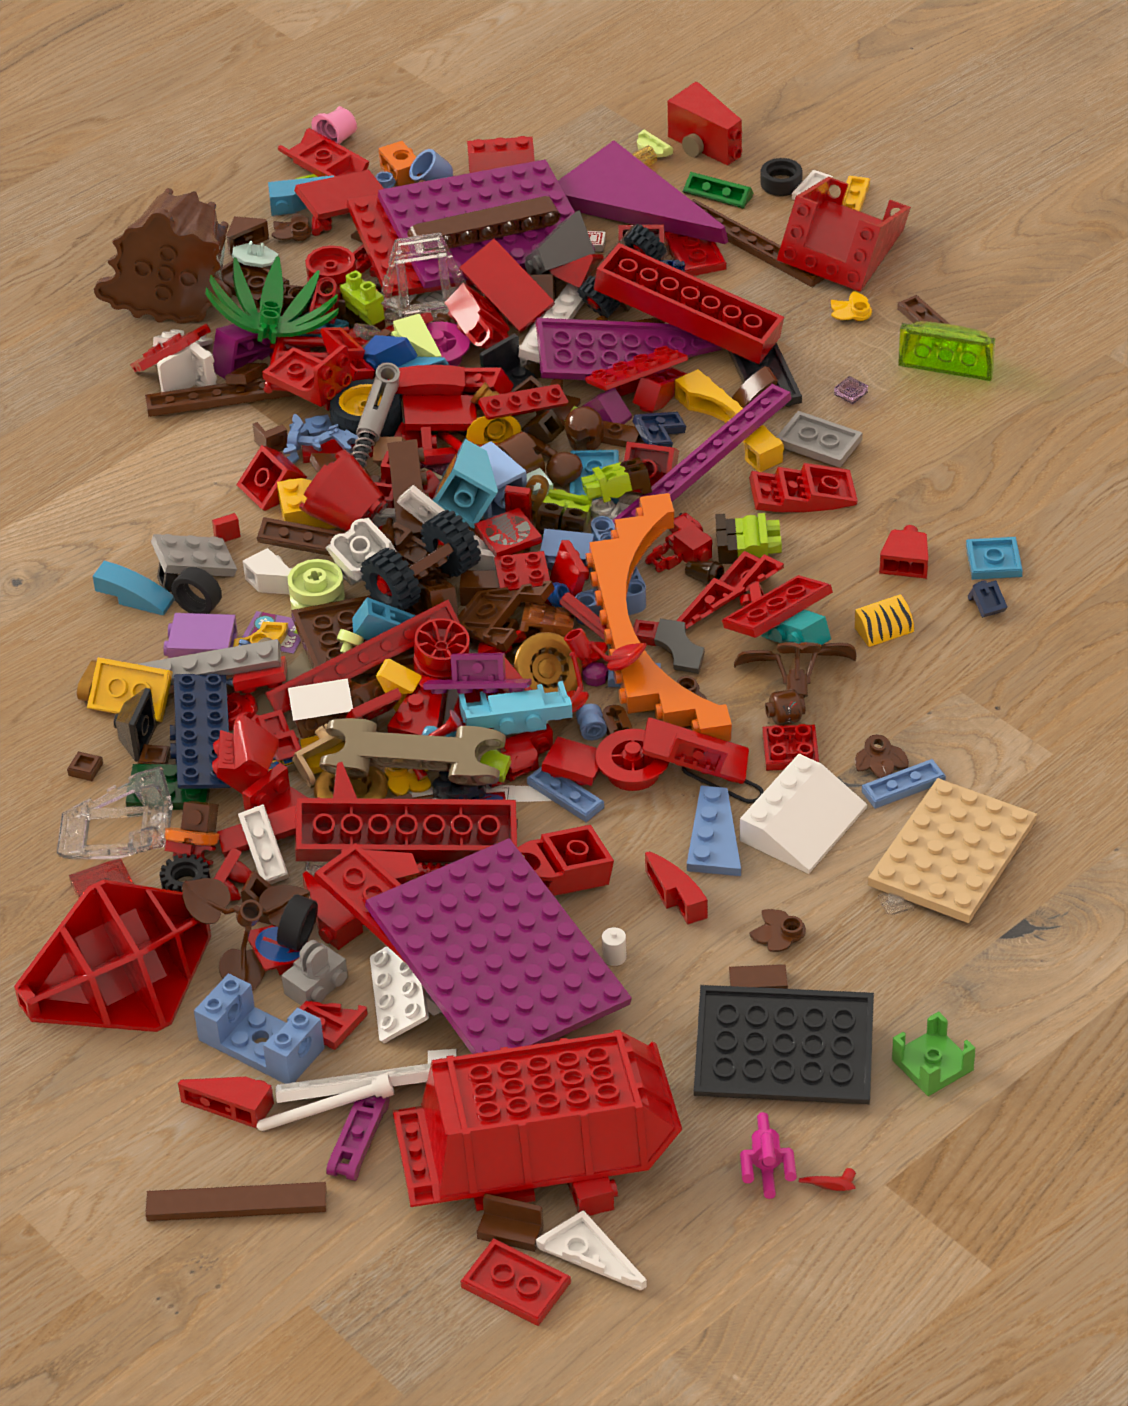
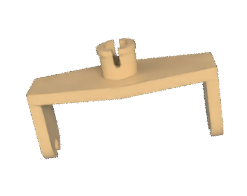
(324, 743)

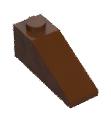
(436, 590)

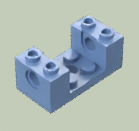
(233, 1023)

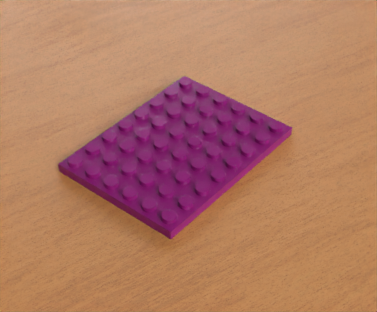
(469, 193)
(497, 951)

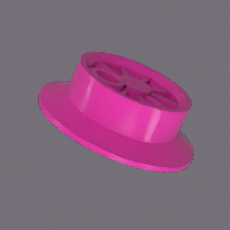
(449, 341)

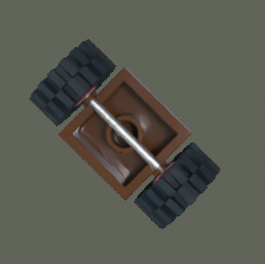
(638, 239)

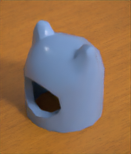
(430, 166)

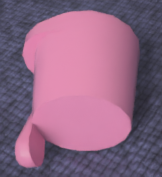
(335, 125)

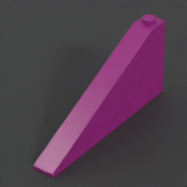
(626, 190)

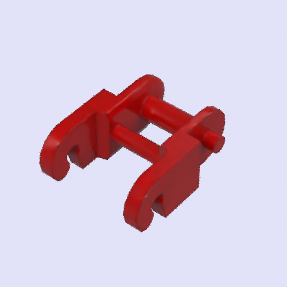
(666, 563)

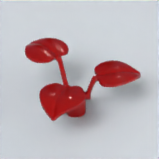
(591, 651)

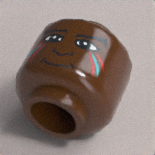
(785, 707)

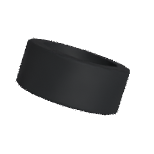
(777, 167)
(202, 581)
(297, 922)

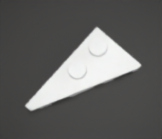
(586, 1245)

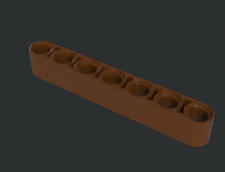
(492, 222)

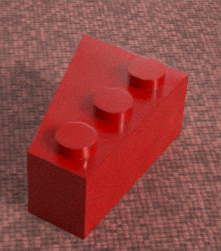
(419, 711)

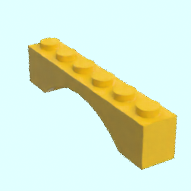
(702, 395)

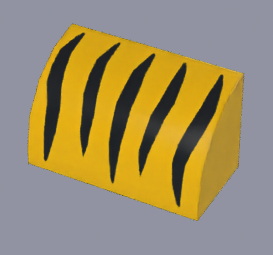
(884, 620)

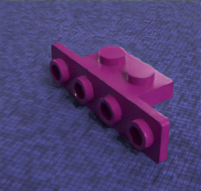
(477, 672)

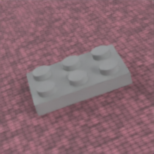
(819, 439)
(182, 552)

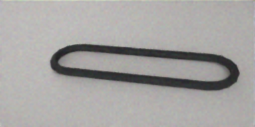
(729, 792)

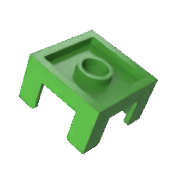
(933, 1058)

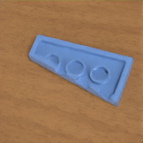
(713, 835)

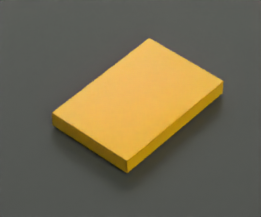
(119, 681)

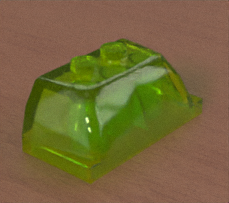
(947, 349)

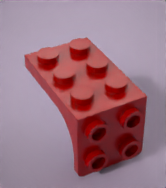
(309, 376)

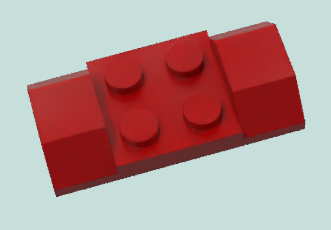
(324, 156)

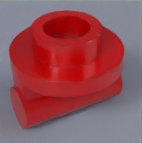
(320, 225)

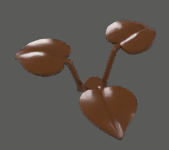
(797, 678)
(209, 897)

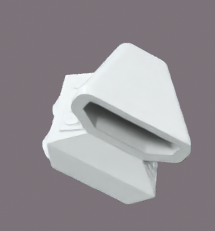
(356, 546)

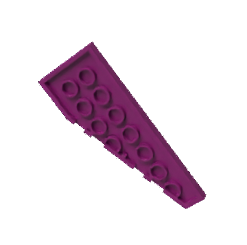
(579, 347)

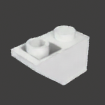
(267, 572)

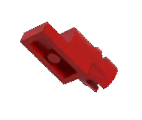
(524, 752)

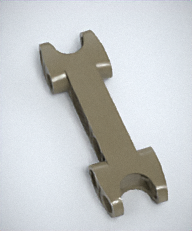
(454, 754)

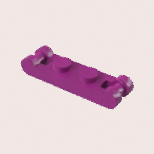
(357, 1136)

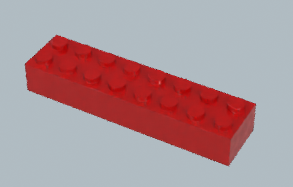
(688, 303)
(425, 827)

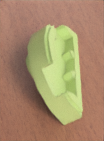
(660, 148)

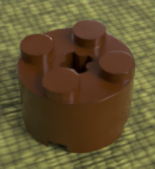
(521, 450)

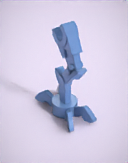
(295, 439)

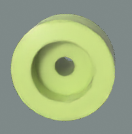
(349, 640)

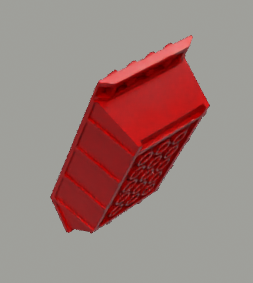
(536, 1118)

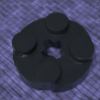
(448, 790)

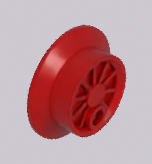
(623, 763)

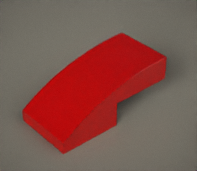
(276, 724)

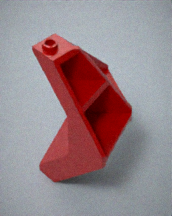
(116, 960)

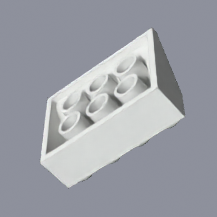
(801, 814)

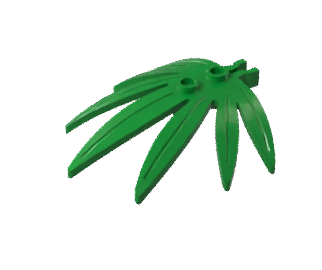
(269, 322)

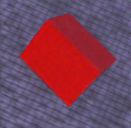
(578, 270)

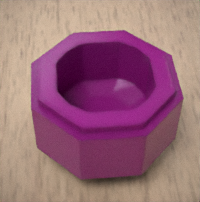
(595, 674)

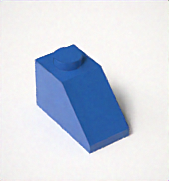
(388, 350)

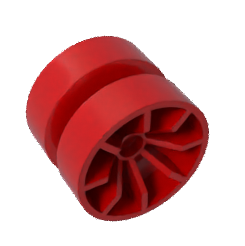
(435, 644)

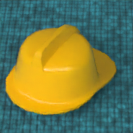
(495, 430)

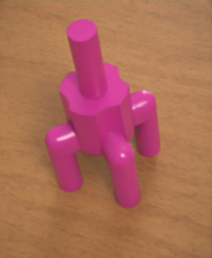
(766, 1155)

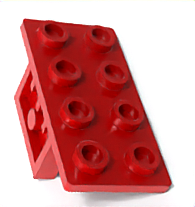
(626, 375)
(695, 750)

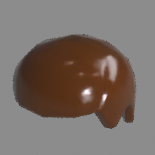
(564, 468)

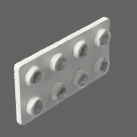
(398, 996)

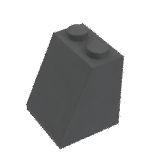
(563, 245)

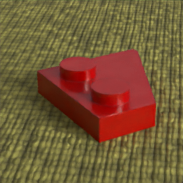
(335, 1021)

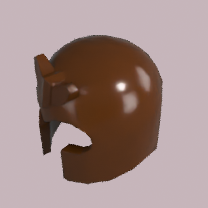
(584, 423)

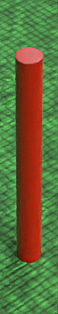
(449, 439)

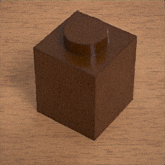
(199, 816)

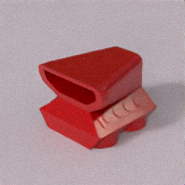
(245, 754)

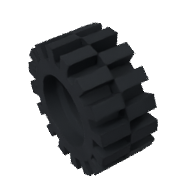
(181, 868)

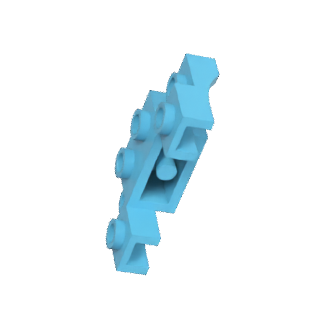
(517, 710)

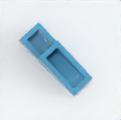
(132, 588)

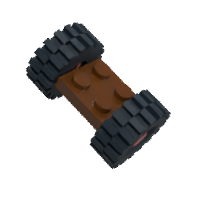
(449, 546)

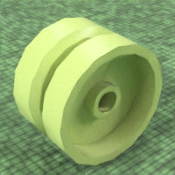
(315, 583)

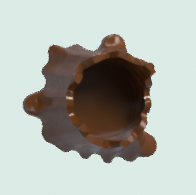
(168, 260)

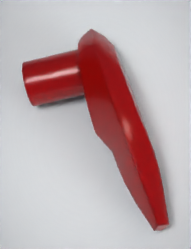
(834, 1183)

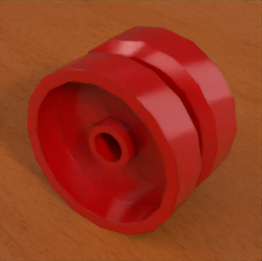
(332, 263)

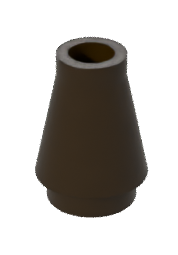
(704, 570)

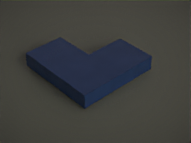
(656, 427)

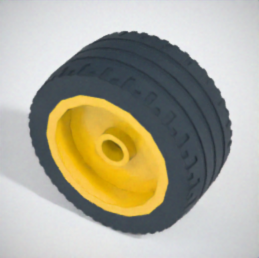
(350, 402)

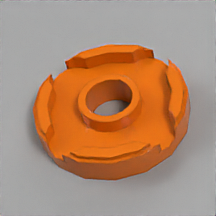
(196, 837)

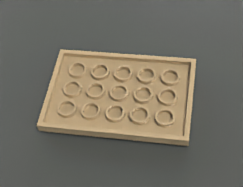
(952, 850)

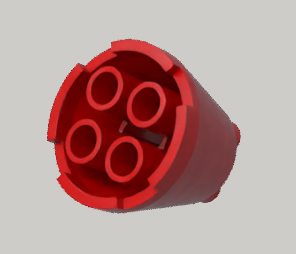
(343, 493)

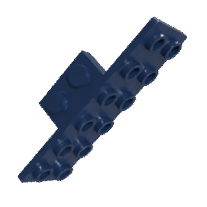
(199, 717)

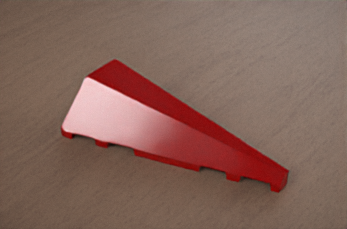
(733, 583)

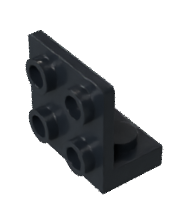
(505, 356)

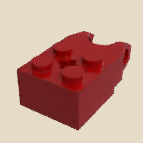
(476, 317)
(569, 860)

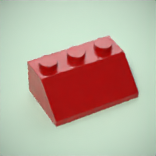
(499, 152)

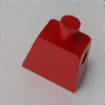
(905, 553)

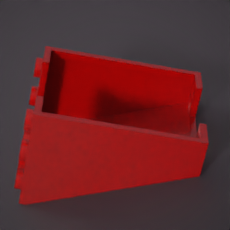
(837, 239)

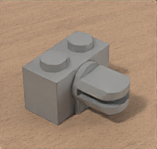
(314, 973)

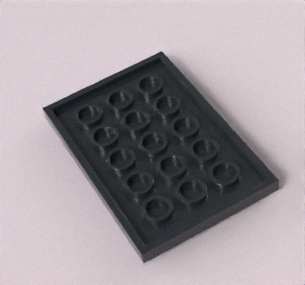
(784, 1044)

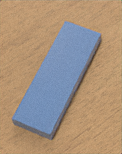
(902, 783)
(566, 794)

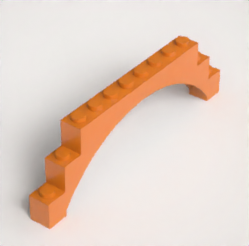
(643, 682)

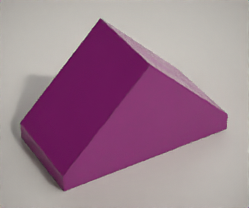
(610, 407)

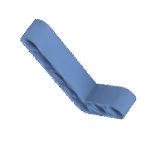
(636, 595)

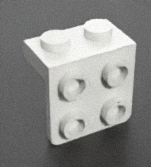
(186, 369)

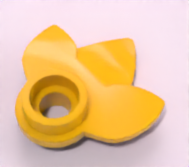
(855, 308)
(403, 780)

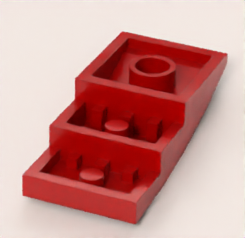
(803, 490)

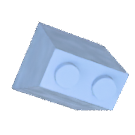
(505, 472)

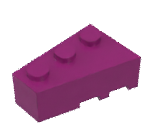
(236, 348)

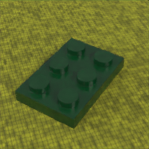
(177, 795)

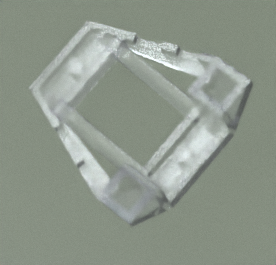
(417, 249)
(156, 811)

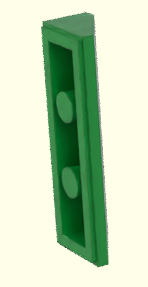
(718, 190)

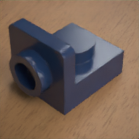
(988, 598)

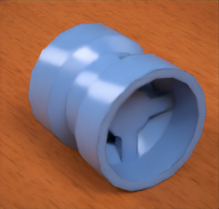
(591, 722)

